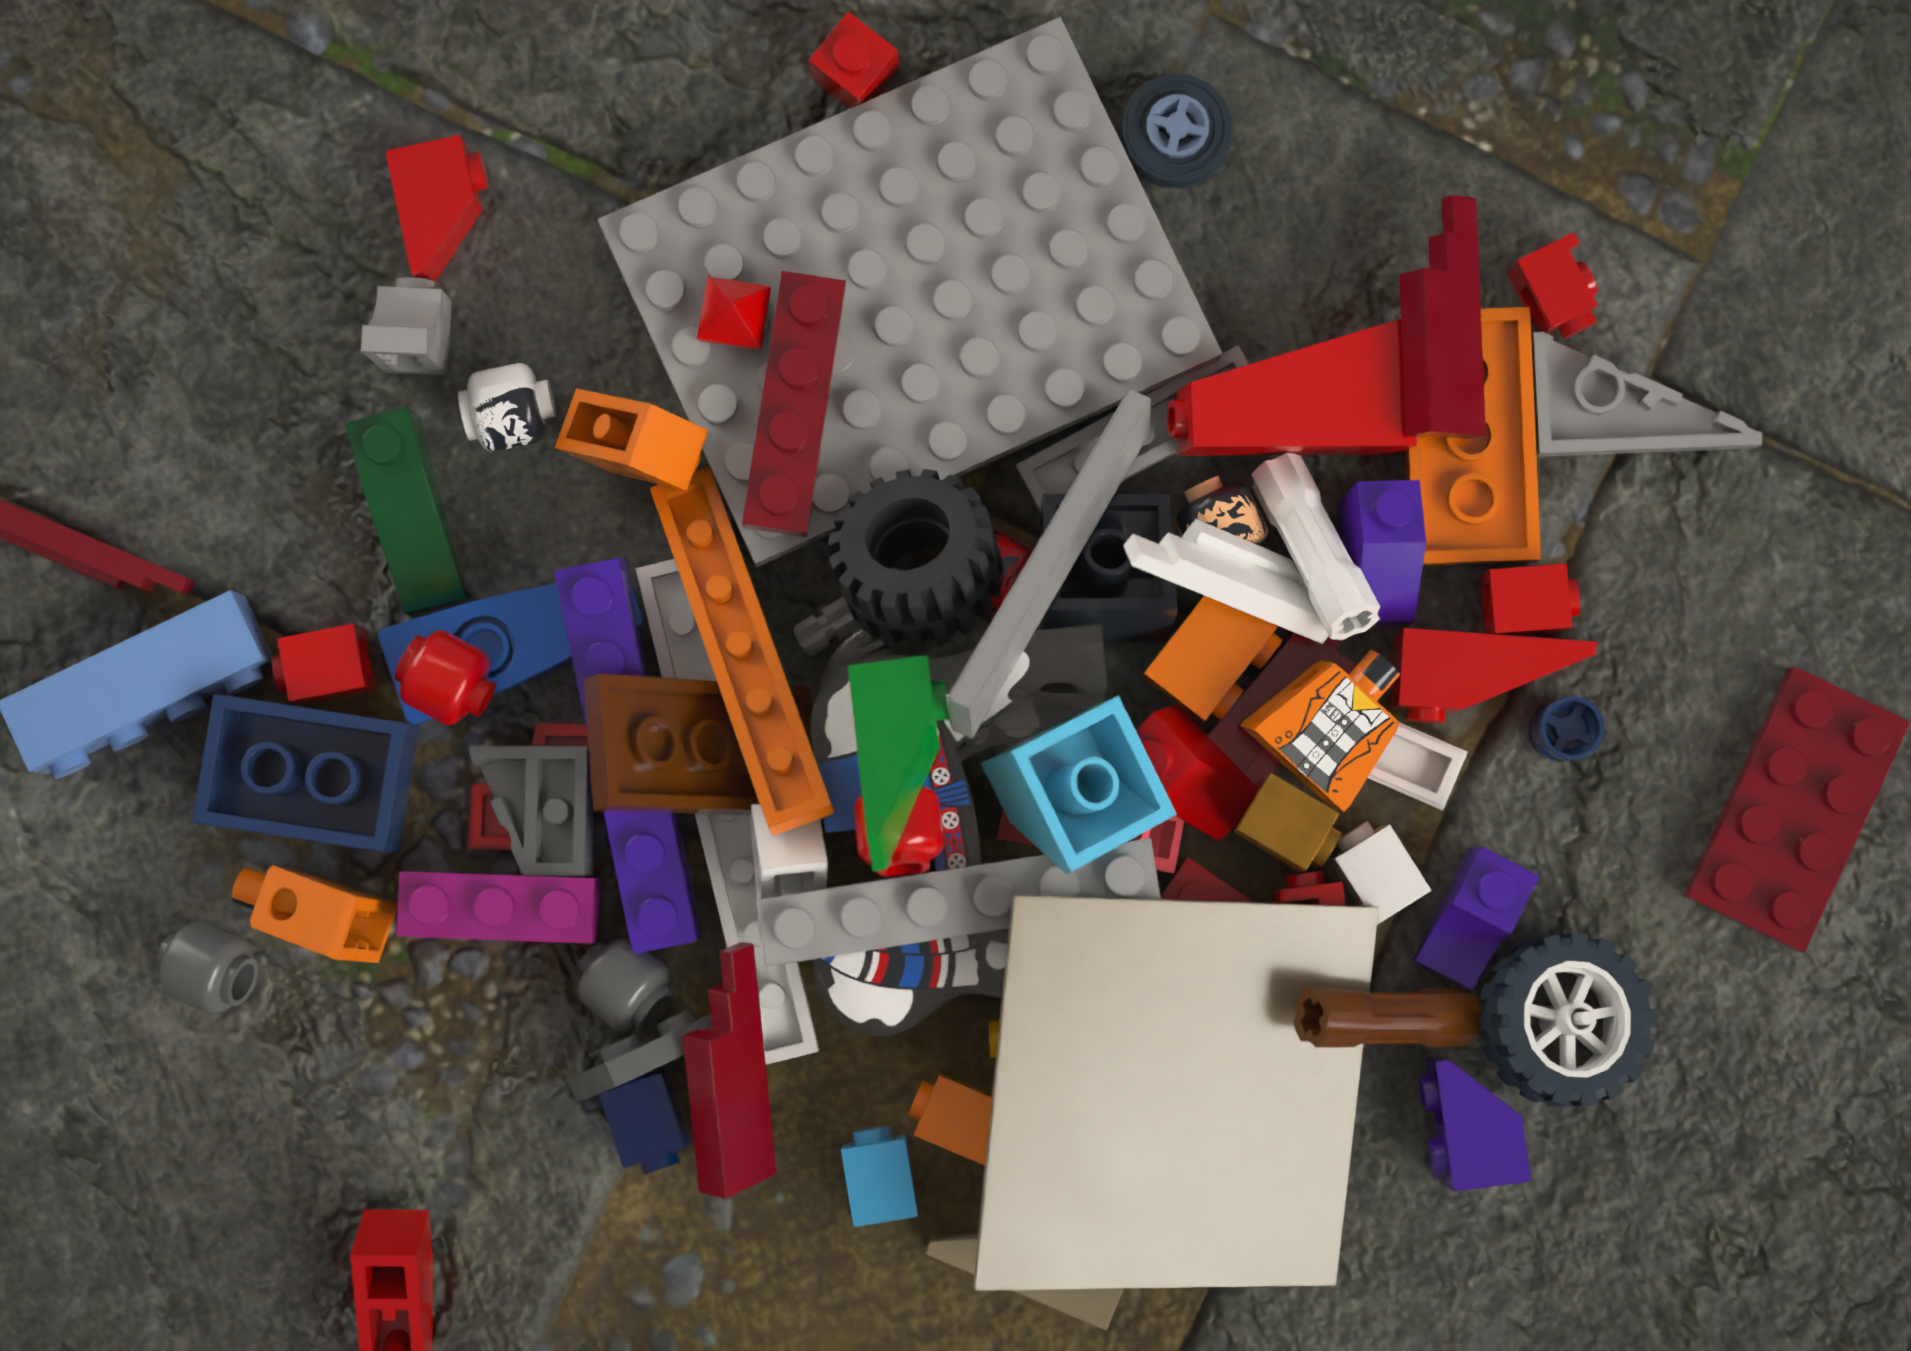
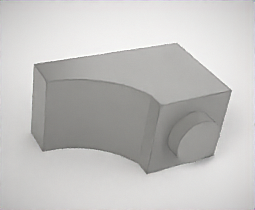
(409, 328)

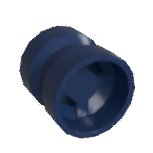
(1577, 731)

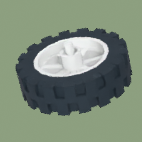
(1623, 1010)

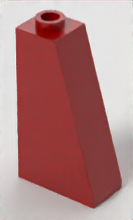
(1309, 401)

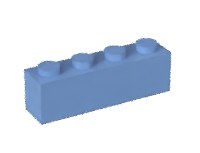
(137, 684)

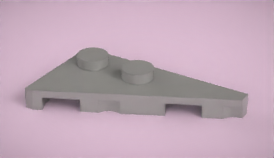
(1597, 409)

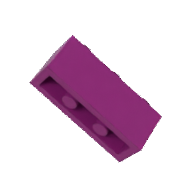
(499, 907)

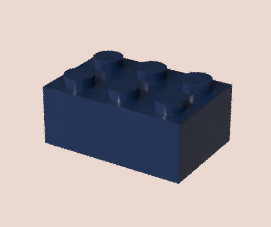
(305, 773)

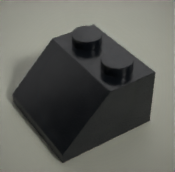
(1102, 581)

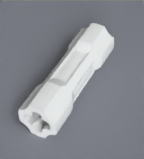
(1334, 583)

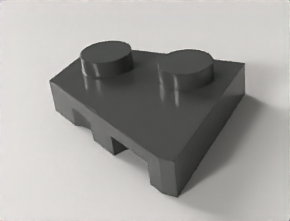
(543, 804)
(629, 1060)

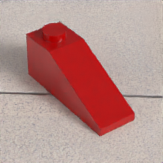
(1462, 669)
(393, 1280)

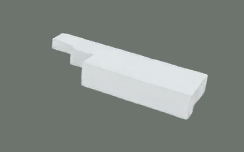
(1233, 574)

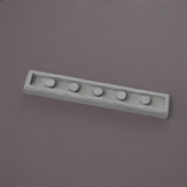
(1049, 565)

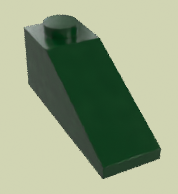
(407, 508)

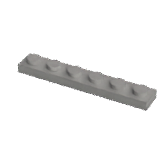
(939, 903)

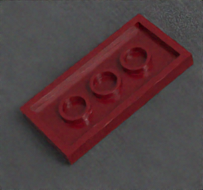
(1796, 809)

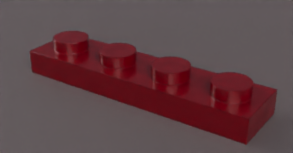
(794, 404)

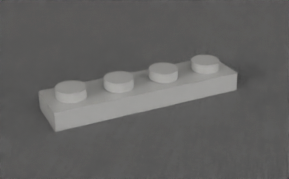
(1059, 465)

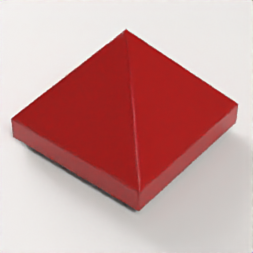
(734, 313)

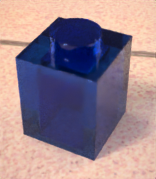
(646, 1122)

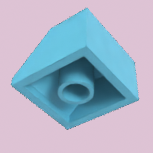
(1080, 786)

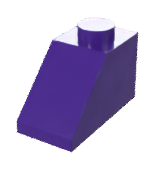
(1387, 540)

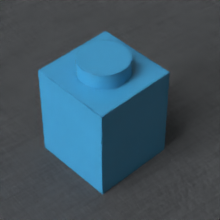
(879, 1176)

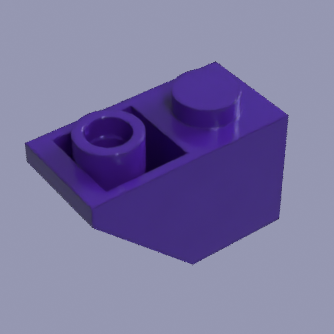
(1477, 1133)

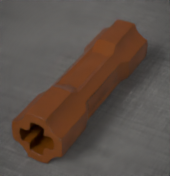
(1350, 1017)

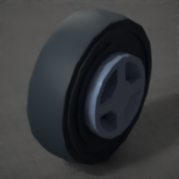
(1181, 108)

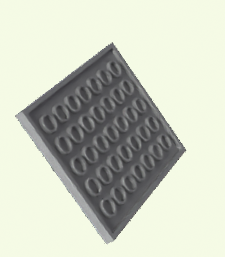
(986, 263)

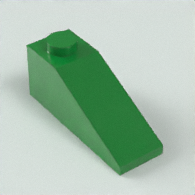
(895, 743)

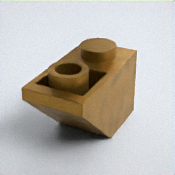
(1289, 825)

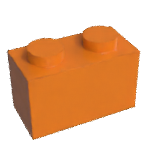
(631, 439)
(1209, 656)

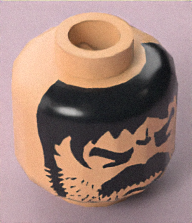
(1225, 508)

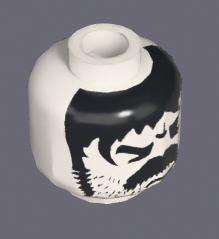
(506, 407)

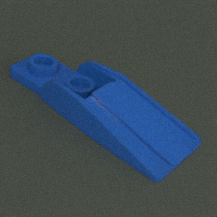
(516, 629)

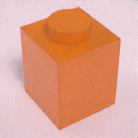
(953, 1116)

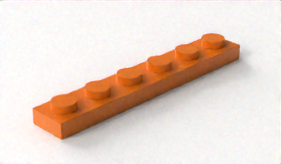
(742, 654)

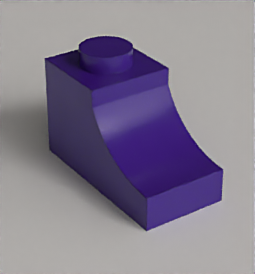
(1475, 916)

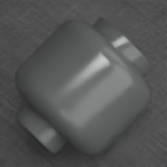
(207, 967)
(624, 986)

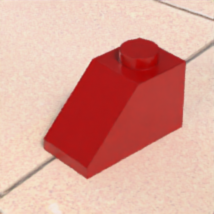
(436, 199)
(1195, 772)

